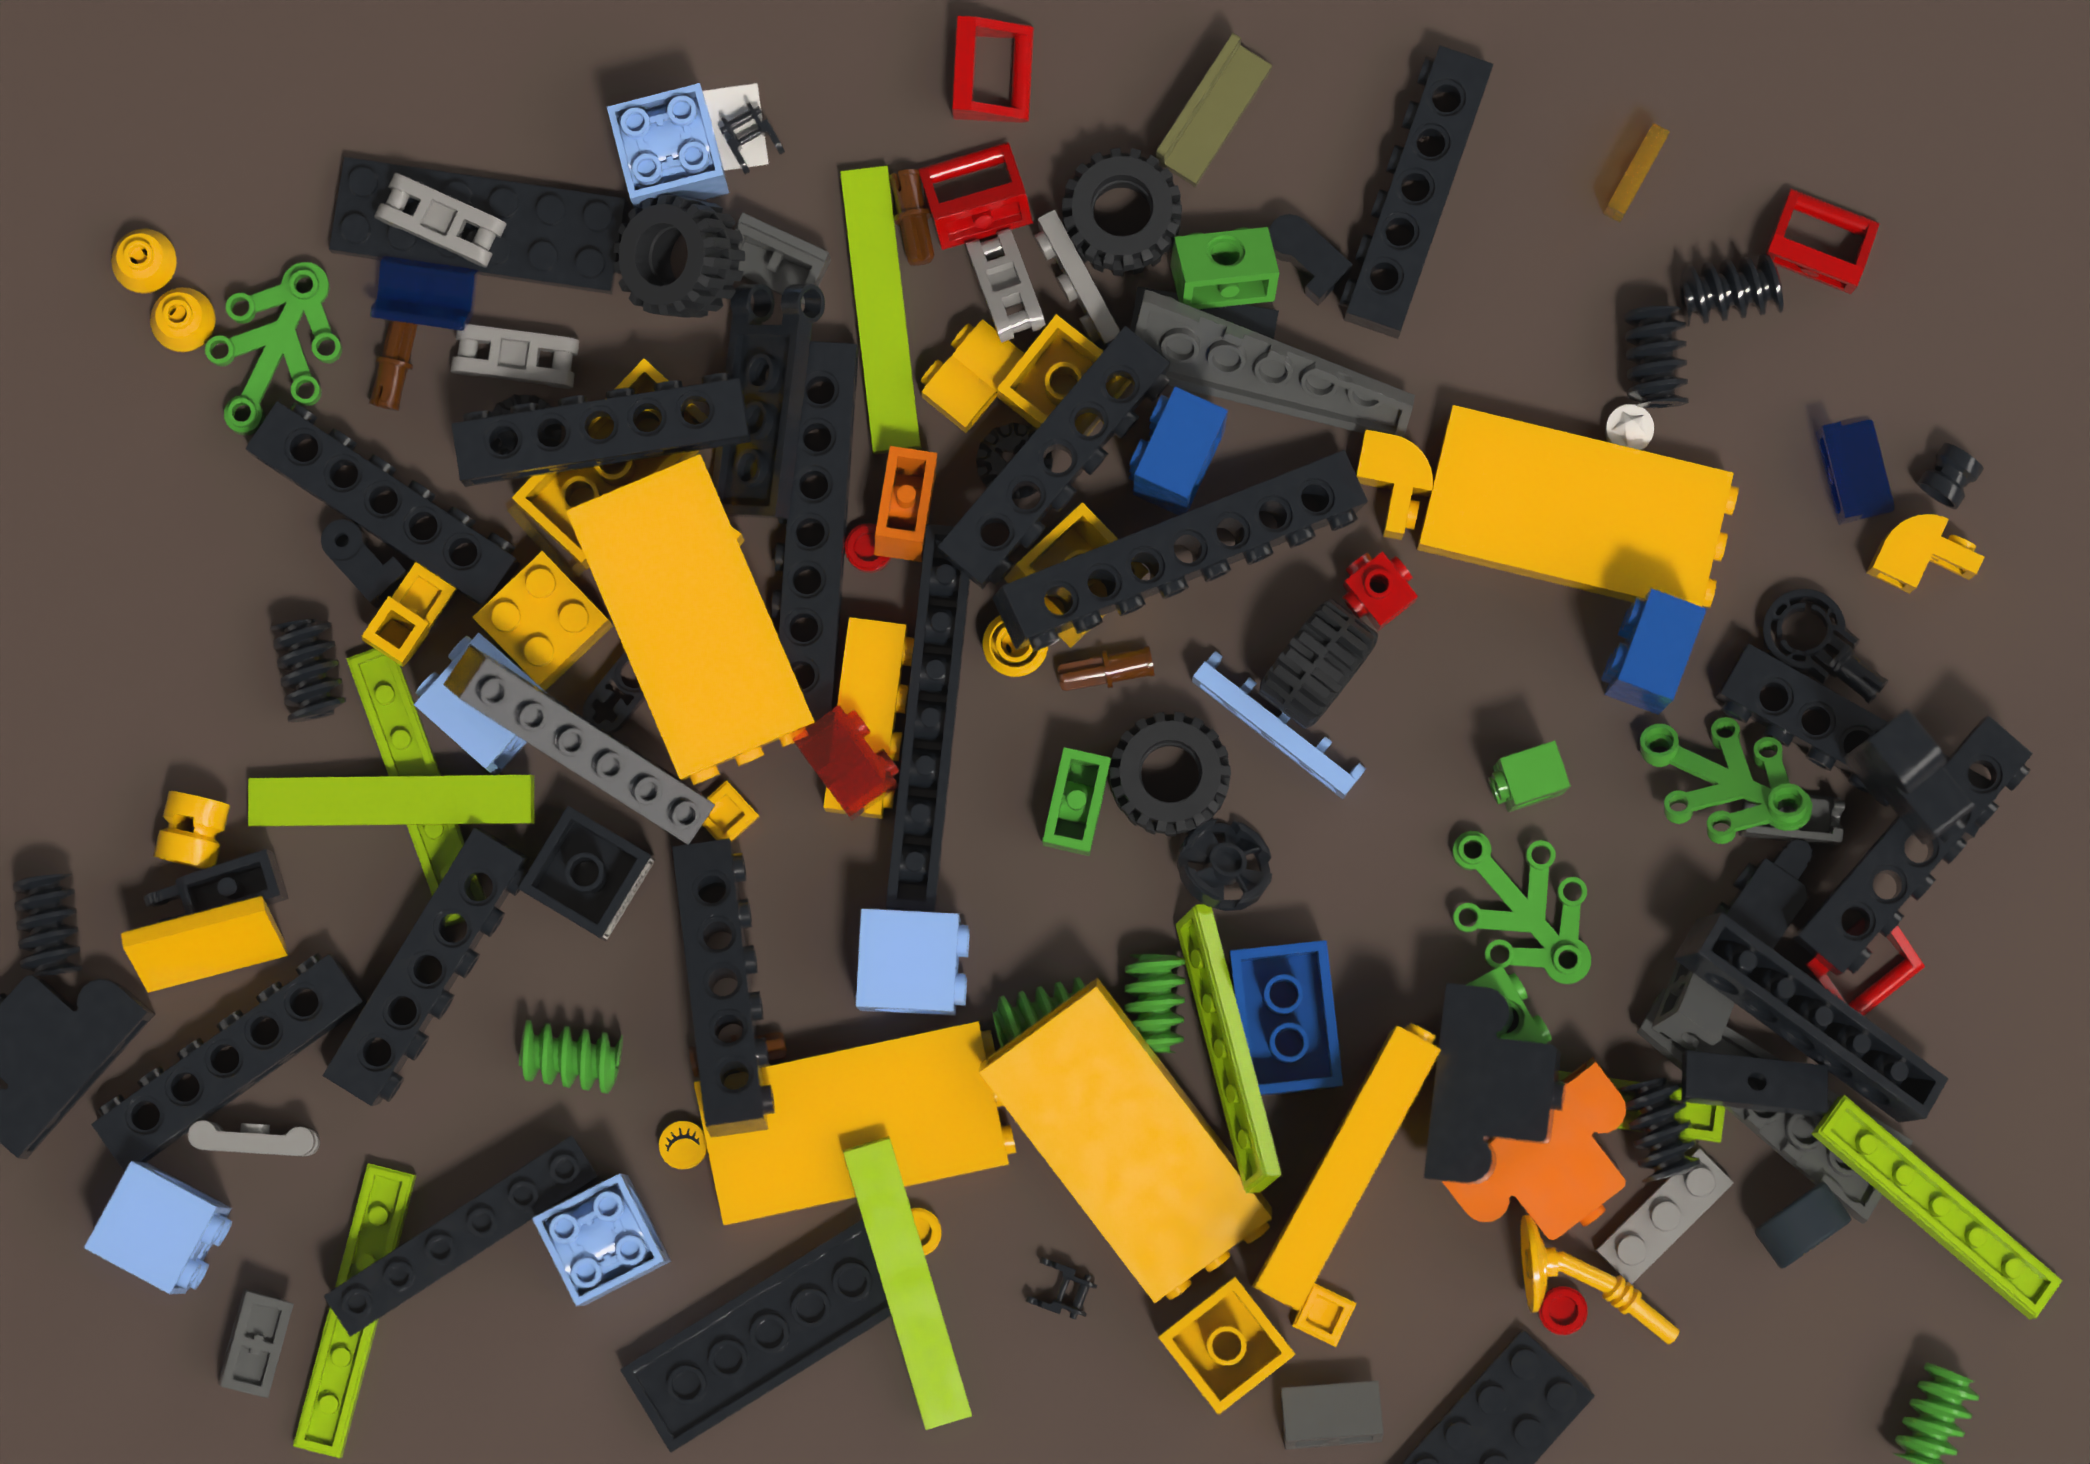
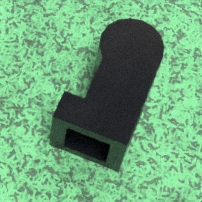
(1310, 254)
(350, 552)

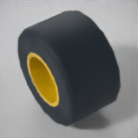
(1802, 1225)

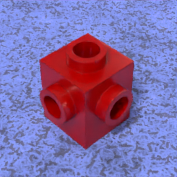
(1384, 606)

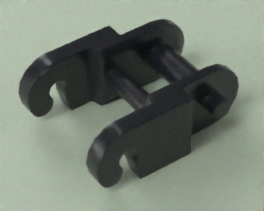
(763, 128)
(1057, 1305)

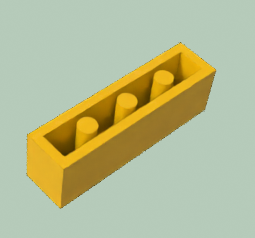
(874, 690)

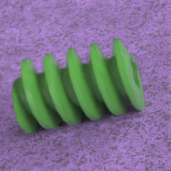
(1155, 999)
(1014, 1020)
(569, 1057)
(1936, 1416)

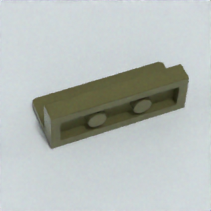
(1212, 111)

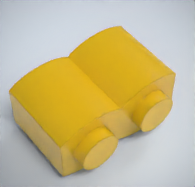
(969, 378)

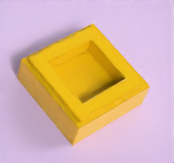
(730, 815)
(1324, 1315)

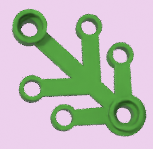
(278, 340)
(1729, 783)
(1527, 913)

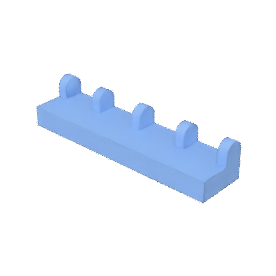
(1275, 729)

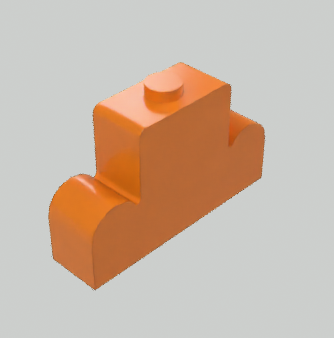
(1558, 1179)

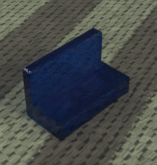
(425, 293)
(1855, 470)

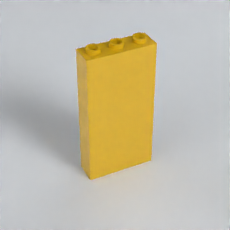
(1576, 510)
(691, 619)
(908, 1088)
(1126, 1141)
(1347, 1165)

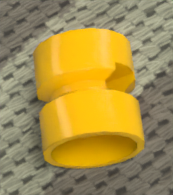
(186, 847)

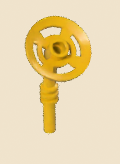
(1544, 1262)

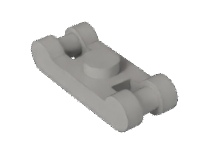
(440, 219)
(1005, 284)
(515, 356)
(254, 1139)

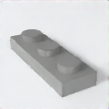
(1076, 280)
(1663, 1218)

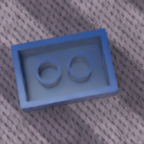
(1180, 450)
(1655, 650)
(1288, 1016)

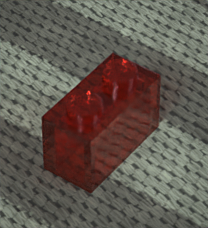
(847, 762)

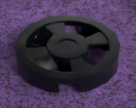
(1224, 864)

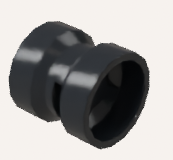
(1951, 473)

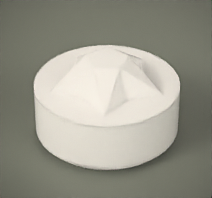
(1630, 427)

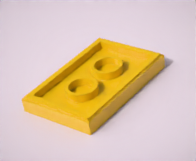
(204, 944)

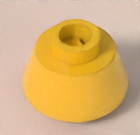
(152, 270)
(182, 319)
(1013, 664)

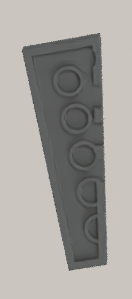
(1262, 372)
(1783, 1132)

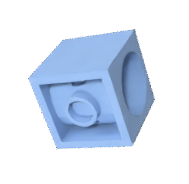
(668, 146)
(470, 729)
(911, 962)
(159, 1229)
(601, 1239)

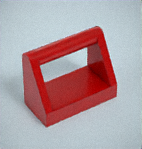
(964, 73)
(981, 212)
(1815, 263)
(1885, 985)

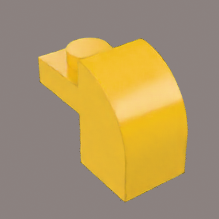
(1398, 466)
(1913, 544)
(408, 615)

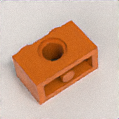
(905, 503)

